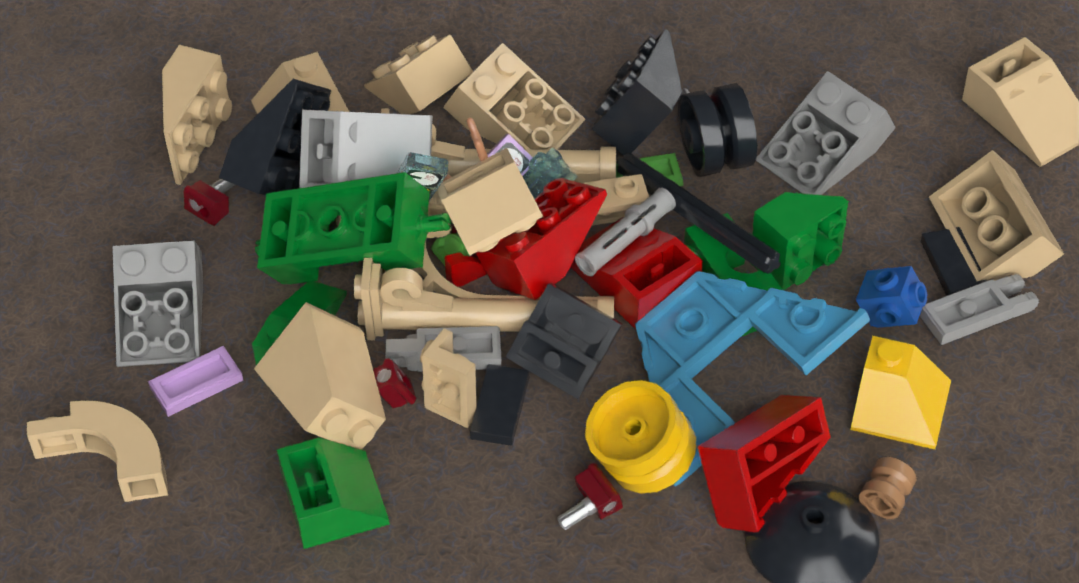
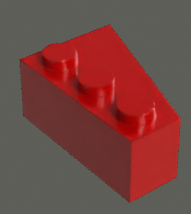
(760, 456)

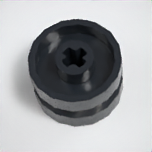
(717, 129)

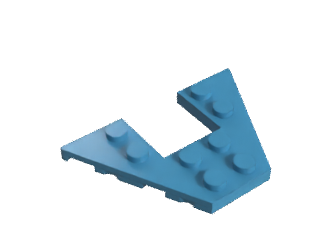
(713, 313)

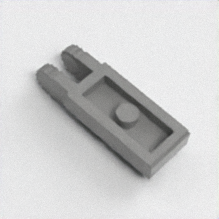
(977, 308)

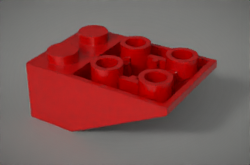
(545, 251)
(642, 272)

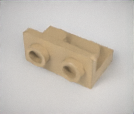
(448, 380)

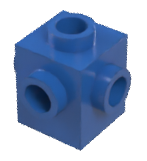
(892, 296)

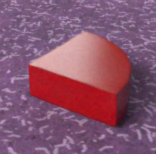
(462, 269)

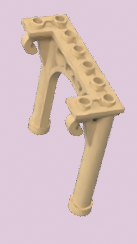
(406, 302)

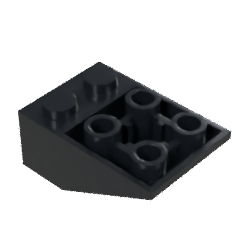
(640, 95)
(268, 149)

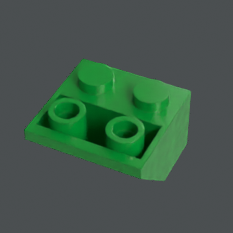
(804, 232)
(330, 490)

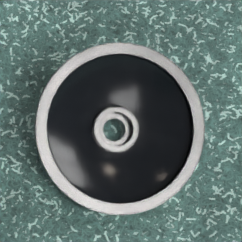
(801, 552)

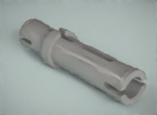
(655, 207)

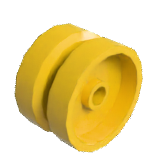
(641, 436)

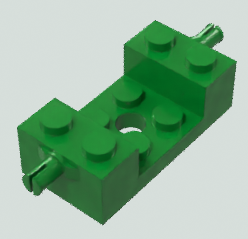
(379, 221)

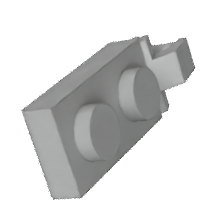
(477, 344)

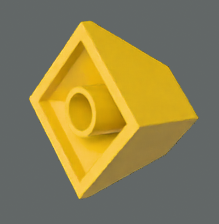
(900, 394)

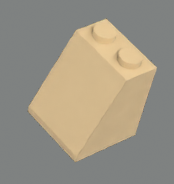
(325, 377)

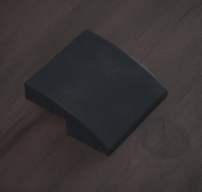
(564, 340)

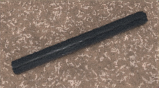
(704, 216)

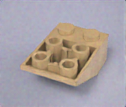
(1025, 100)
(515, 101)
(192, 106)

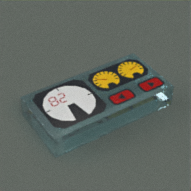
(426, 170)

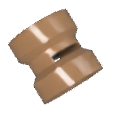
(889, 484)

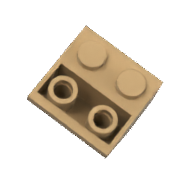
(420, 74)
(489, 202)

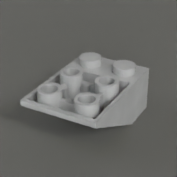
(826, 137)
(358, 144)
(157, 303)

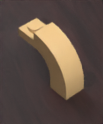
(110, 432)

